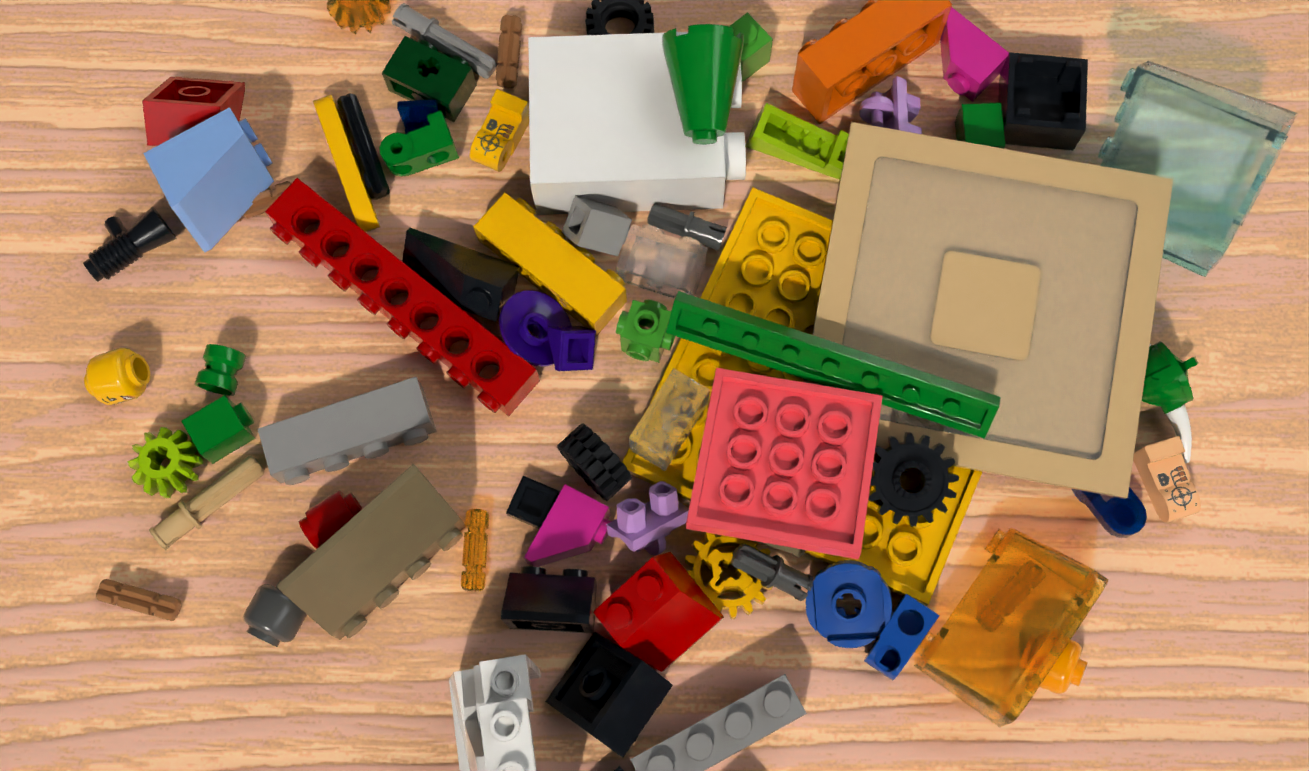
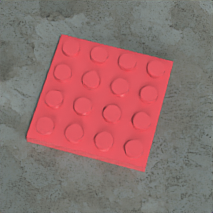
(786, 463)

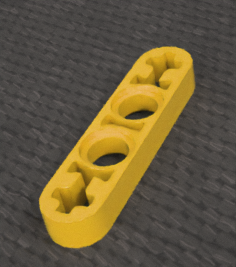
(346, 163)

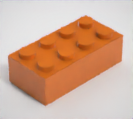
(865, 52)

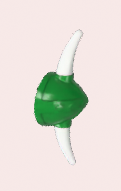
(1169, 387)

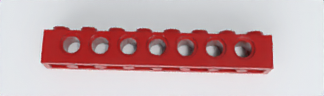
(302, 206)

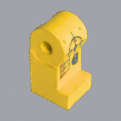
(500, 131)

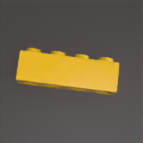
(551, 262)

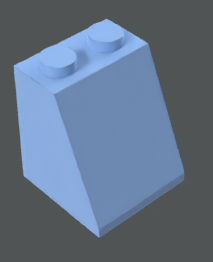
(211, 175)

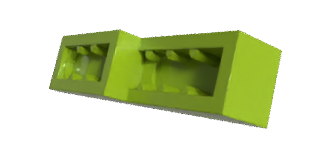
(798, 141)

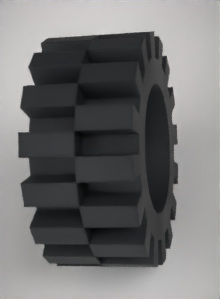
(610, 9)
(594, 461)

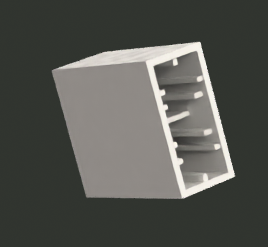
(613, 131)

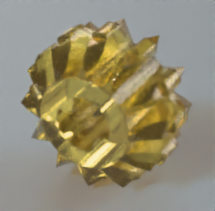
(358, 13)

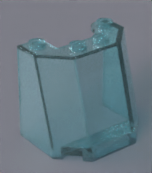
(1211, 145)

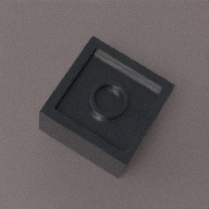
(1043, 100)

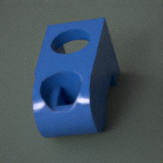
(901, 636)

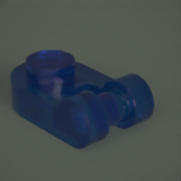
(1118, 515)

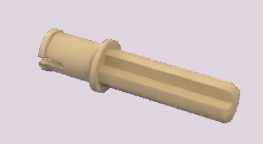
(206, 502)

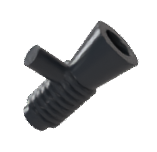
(128, 245)

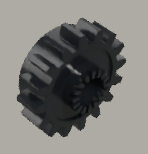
(931, 488)

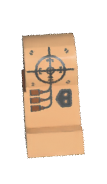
(1167, 479)

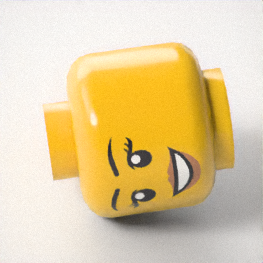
(117, 376)

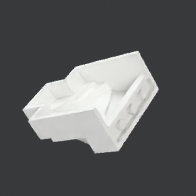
(493, 715)

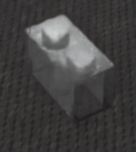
(661, 261)
(669, 419)

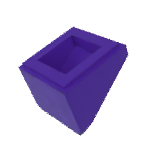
(572, 347)

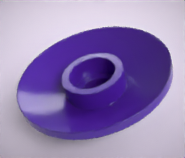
(535, 313)

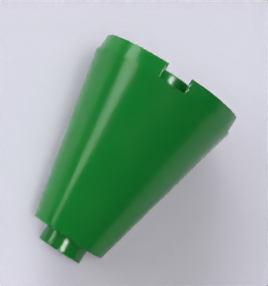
(703, 77)

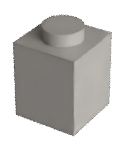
(596, 226)

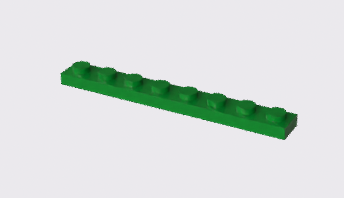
(832, 364)

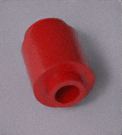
(328, 517)

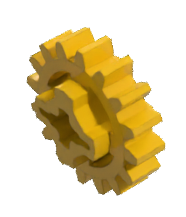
(714, 559)

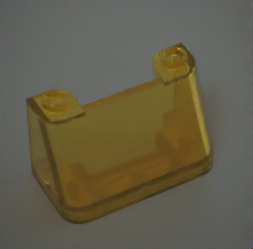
(1010, 625)

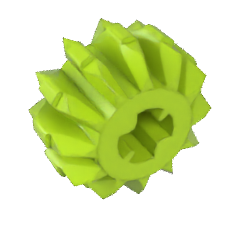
(156, 476)

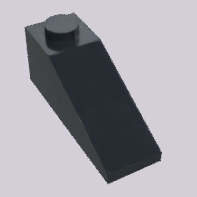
(461, 274)

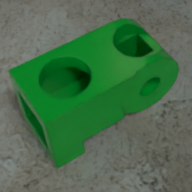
(419, 148)

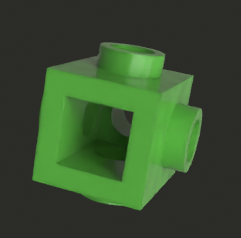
(645, 343)

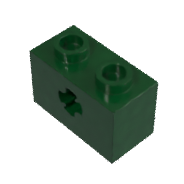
(425, 74)

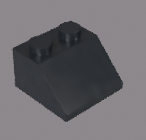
(550, 601)
(609, 693)

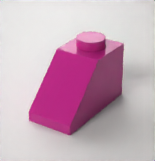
(969, 56)
(569, 528)

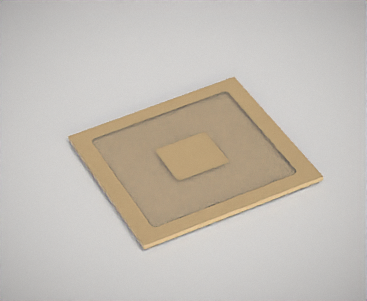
(1007, 281)

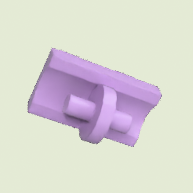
(892, 108)
(649, 523)

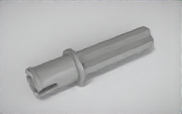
(443, 40)

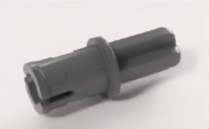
(687, 225)
(771, 571)

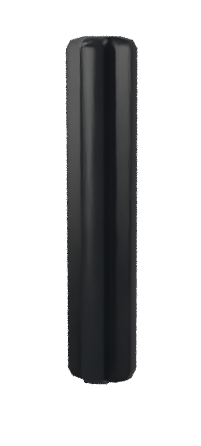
(363, 146)

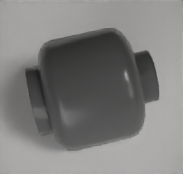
(273, 616)

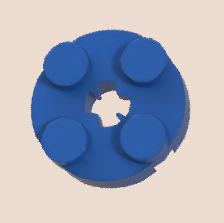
(832, 621)

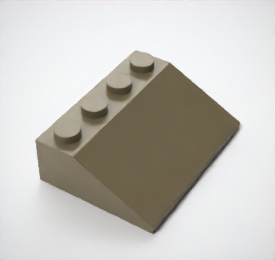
(374, 555)

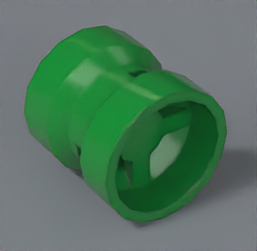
(220, 369)

